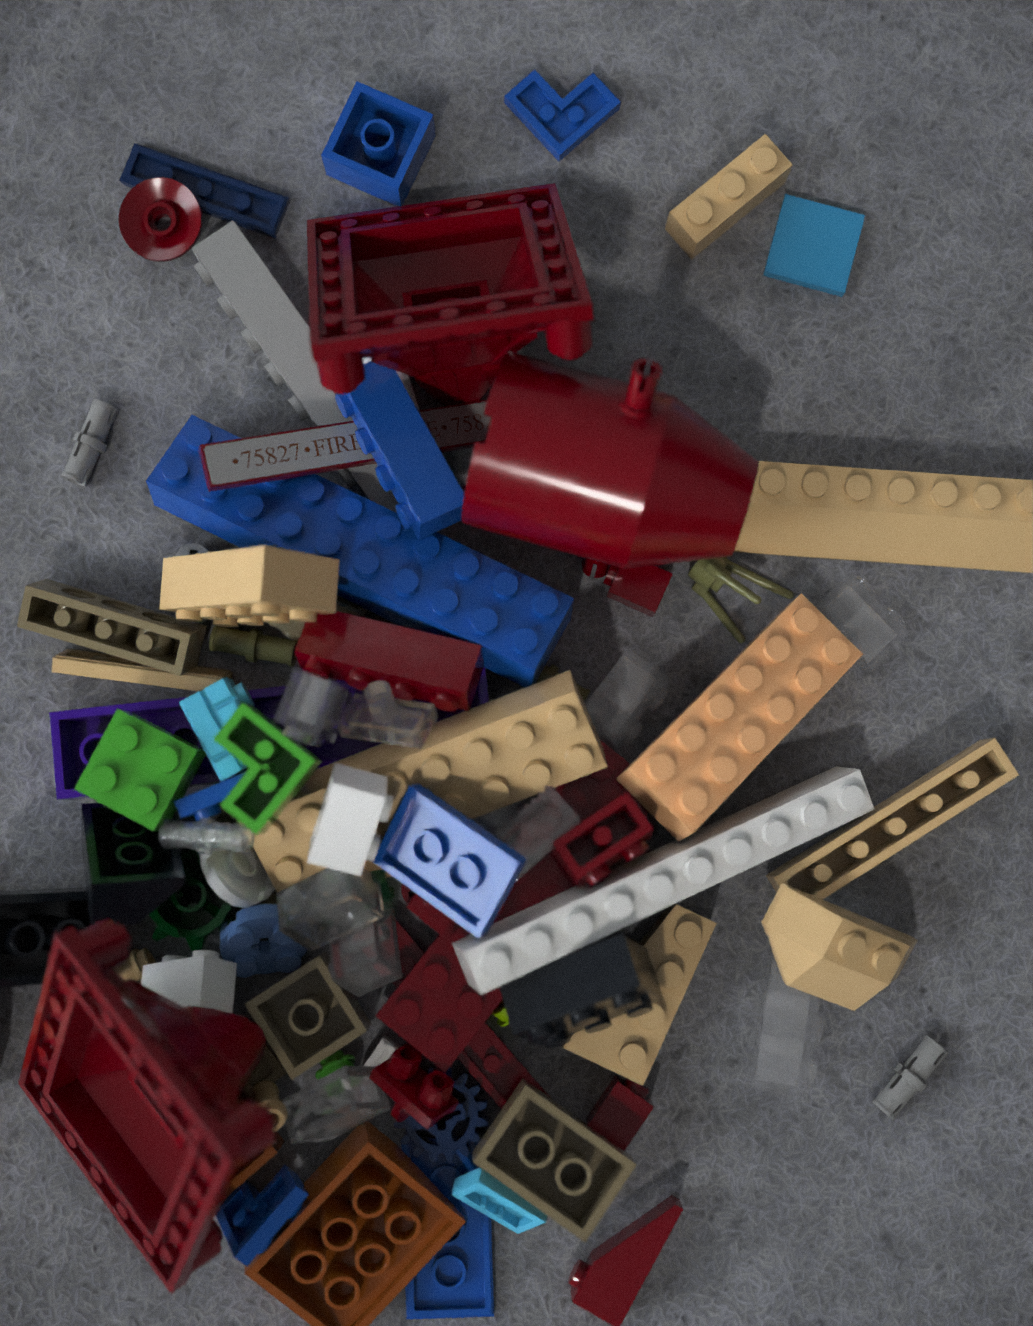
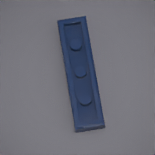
(216, 193)

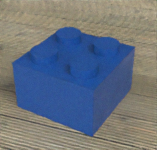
(379, 144)

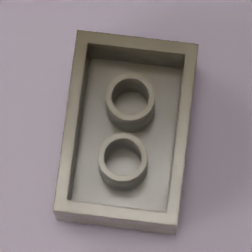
(553, 1160)

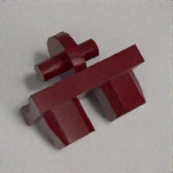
(414, 1091)

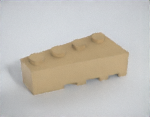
(633, 1043)

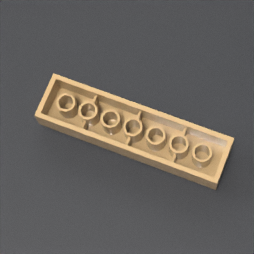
(468, 760)

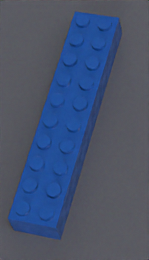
(382, 565)

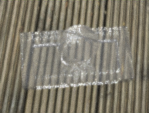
(387, 720)

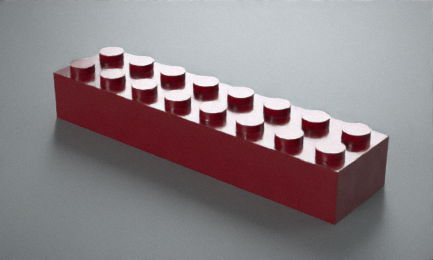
(434, 1002)

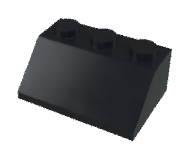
(125, 866)

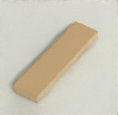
(119, 669)

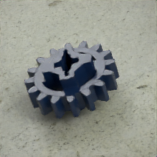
(445, 1133)

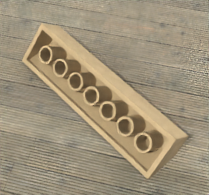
(890, 517)

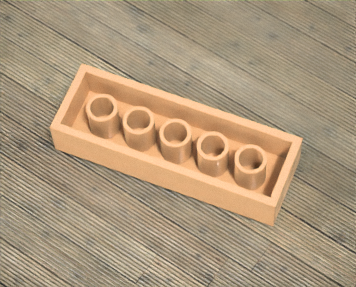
(739, 718)

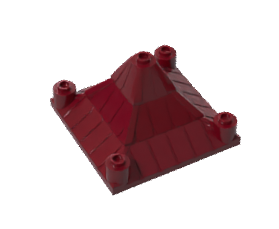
(445, 290)
(144, 1097)

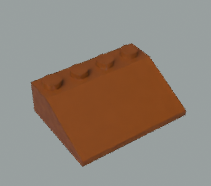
(357, 1235)

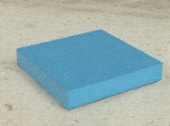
(813, 245)

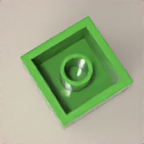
(140, 770)

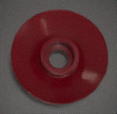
(149, 203)

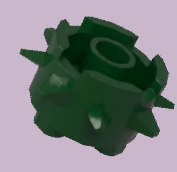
(192, 919)

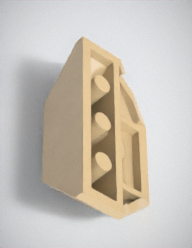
(832, 948)

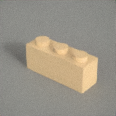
(728, 196)

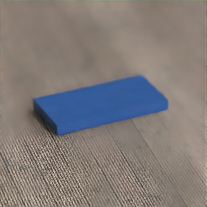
(461, 1272)

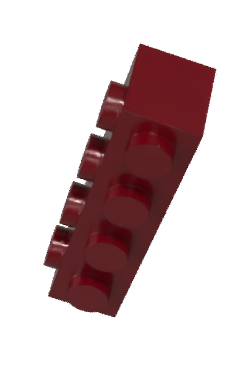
(408, 659)

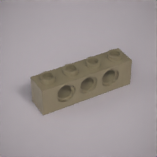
(111, 626)

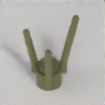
(717, 572)

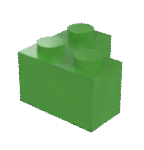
(275, 766)

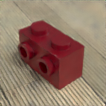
(603, 840)

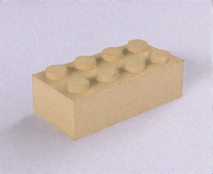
(249, 586)

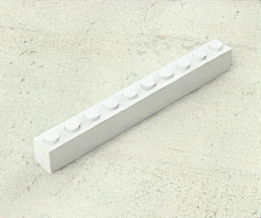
(662, 878)

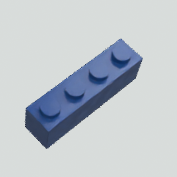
(404, 451)

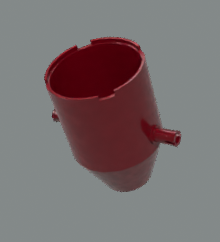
(605, 469)

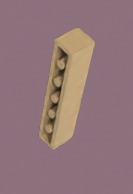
(897, 821)

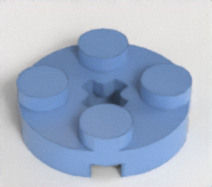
(242, 945)

